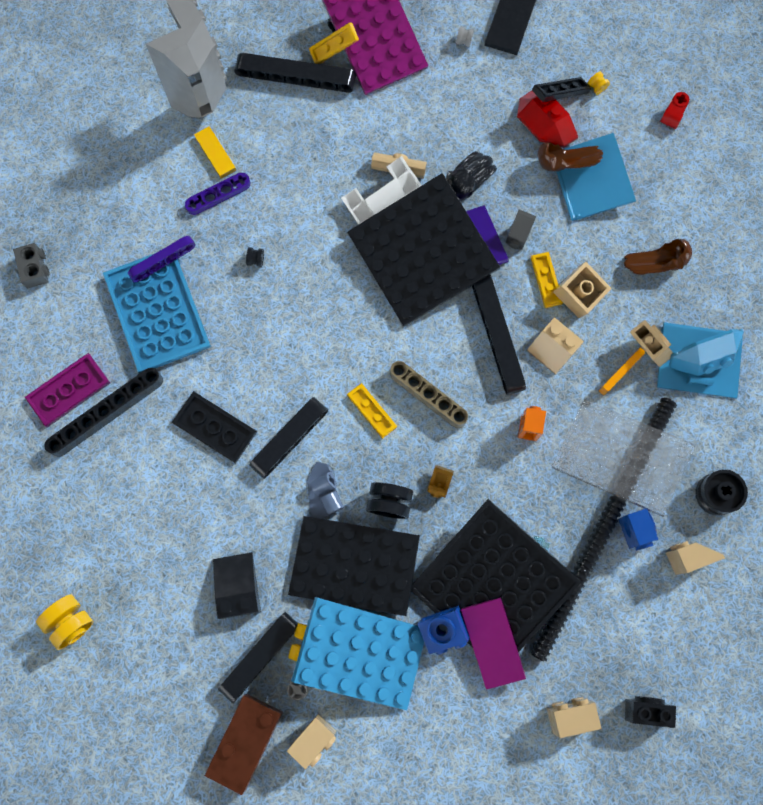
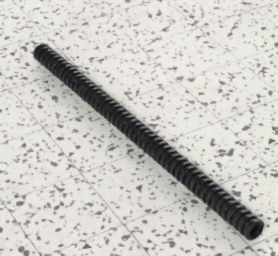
(594, 548)

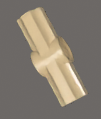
(380, 161)

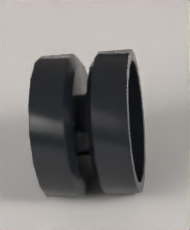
(721, 492)
(389, 500)

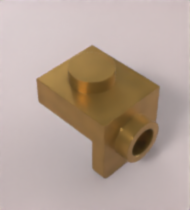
(440, 481)

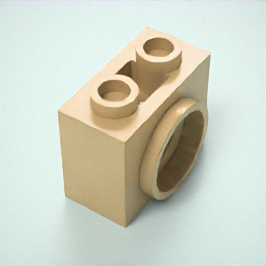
(652, 342)

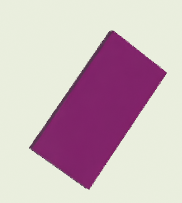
(67, 390)
(493, 643)

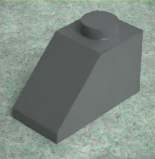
(520, 229)

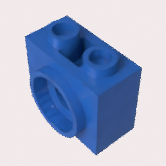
(639, 529)
(438, 640)

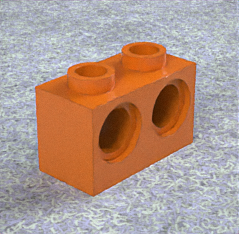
(532, 423)

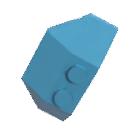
(708, 354)

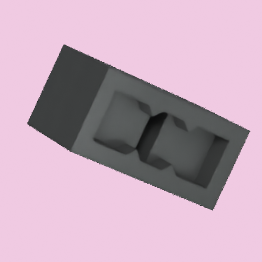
(27, 266)

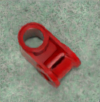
(674, 113)

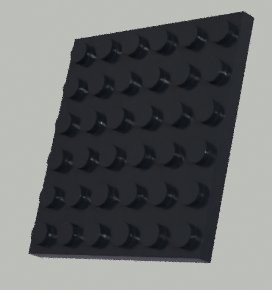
(423, 250)
(493, 561)

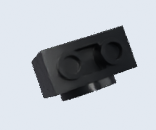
(650, 712)

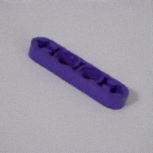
(216, 191)
(161, 259)

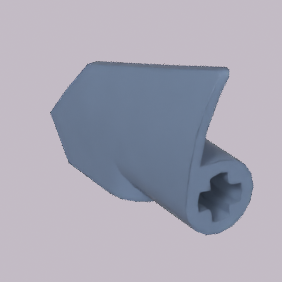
(322, 492)

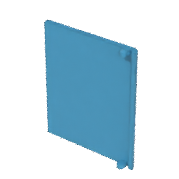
(599, 186)
(720, 382)

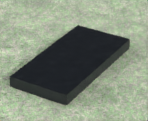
(509, 25)
(214, 427)

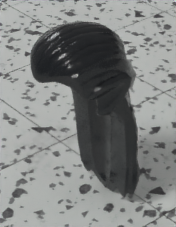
(470, 174)

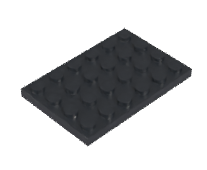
(354, 565)

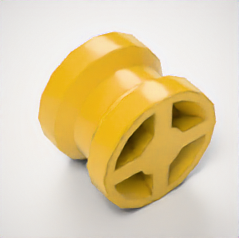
(598, 83)

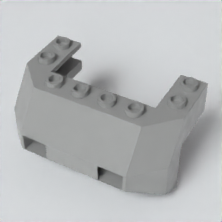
(185, 54)

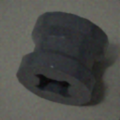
(255, 257)

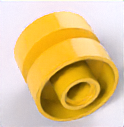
(64, 622)

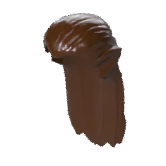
(556, 159)
(668, 257)

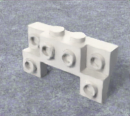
(403, 184)

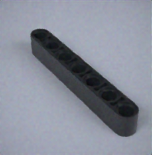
(295, 72)
(499, 336)
(95, 413)

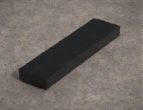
(561, 89)

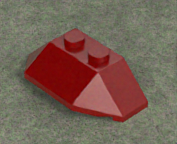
(546, 120)

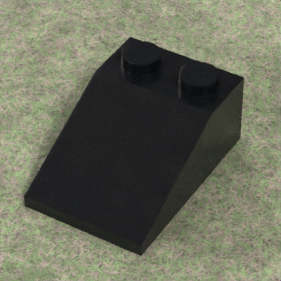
(235, 586)

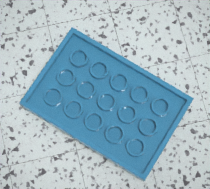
(157, 315)
(359, 654)

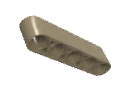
(432, 403)

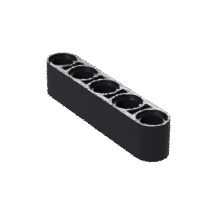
(288, 437)
(258, 657)

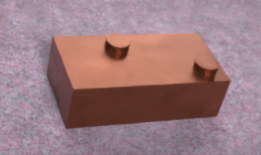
(243, 744)

